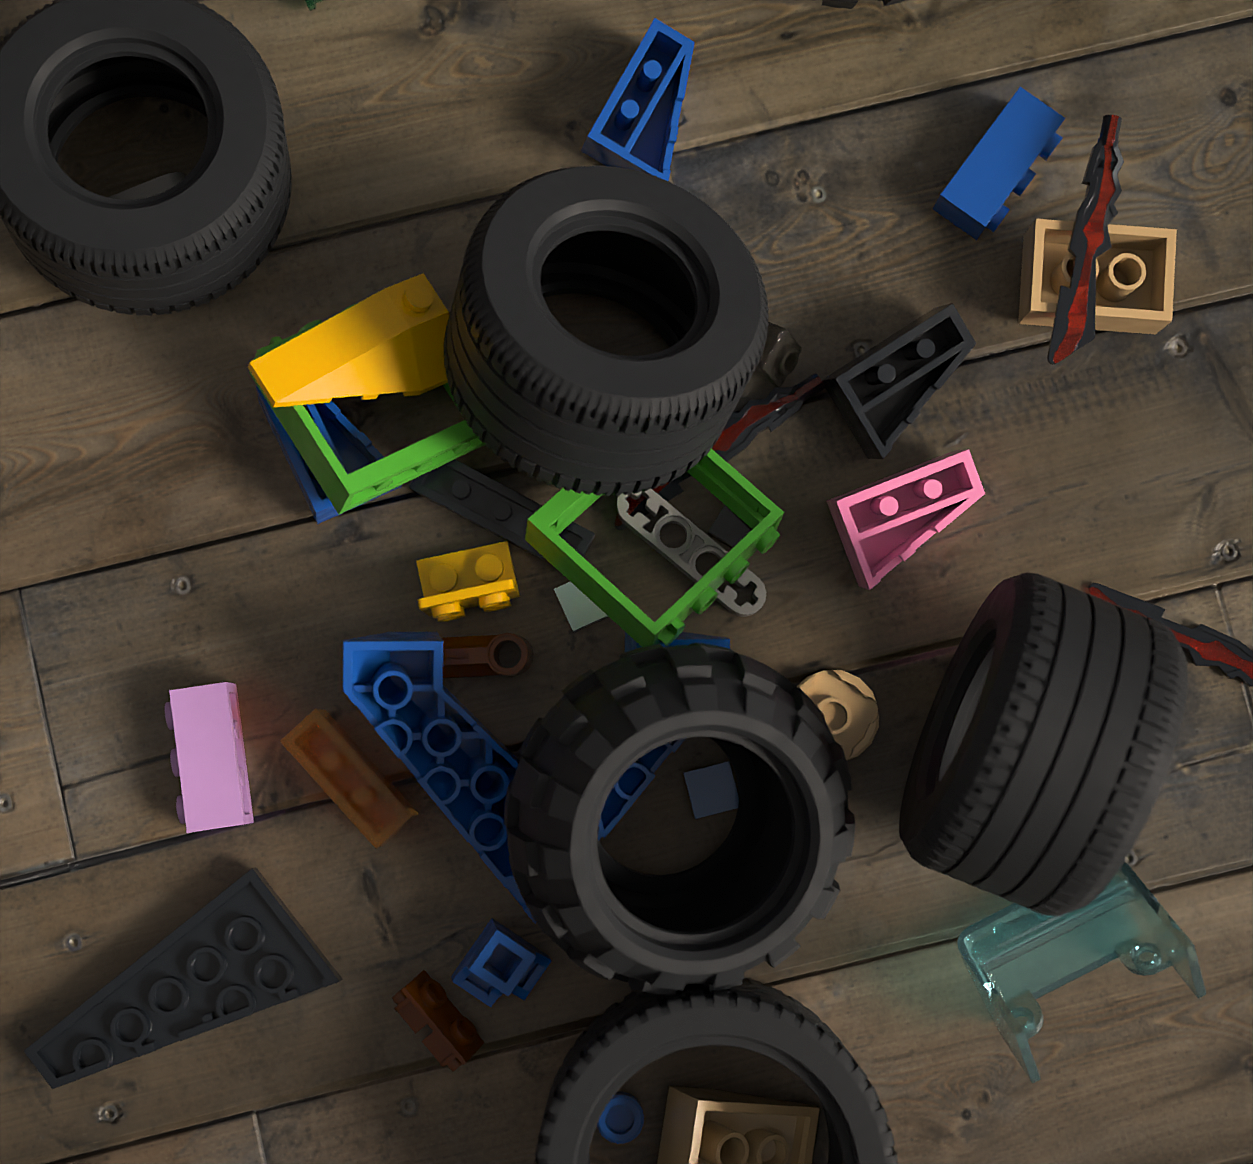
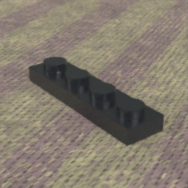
(490, 505)

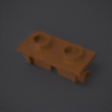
(453, 1035)

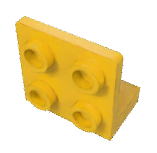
(467, 580)

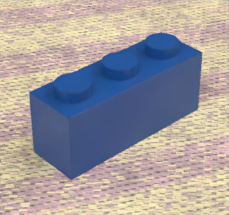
(1000, 164)

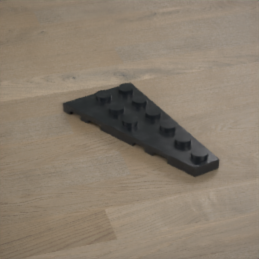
(210, 971)

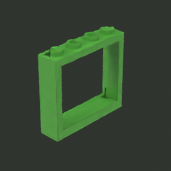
(378, 477)
(725, 485)

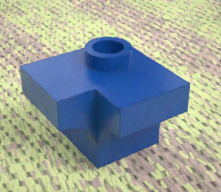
(500, 965)

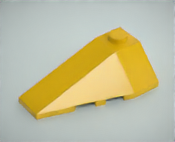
(367, 350)

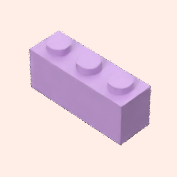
(209, 757)

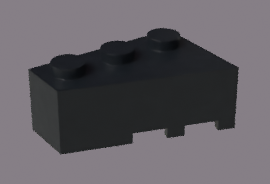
(897, 377)

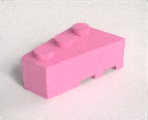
(902, 511)

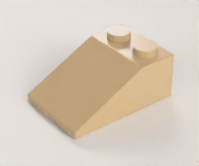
(735, 1129)

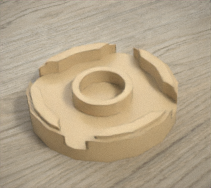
(847, 708)

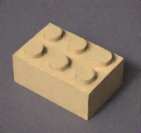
(1131, 276)

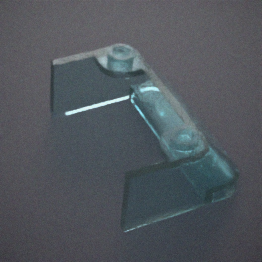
(1028, 954)

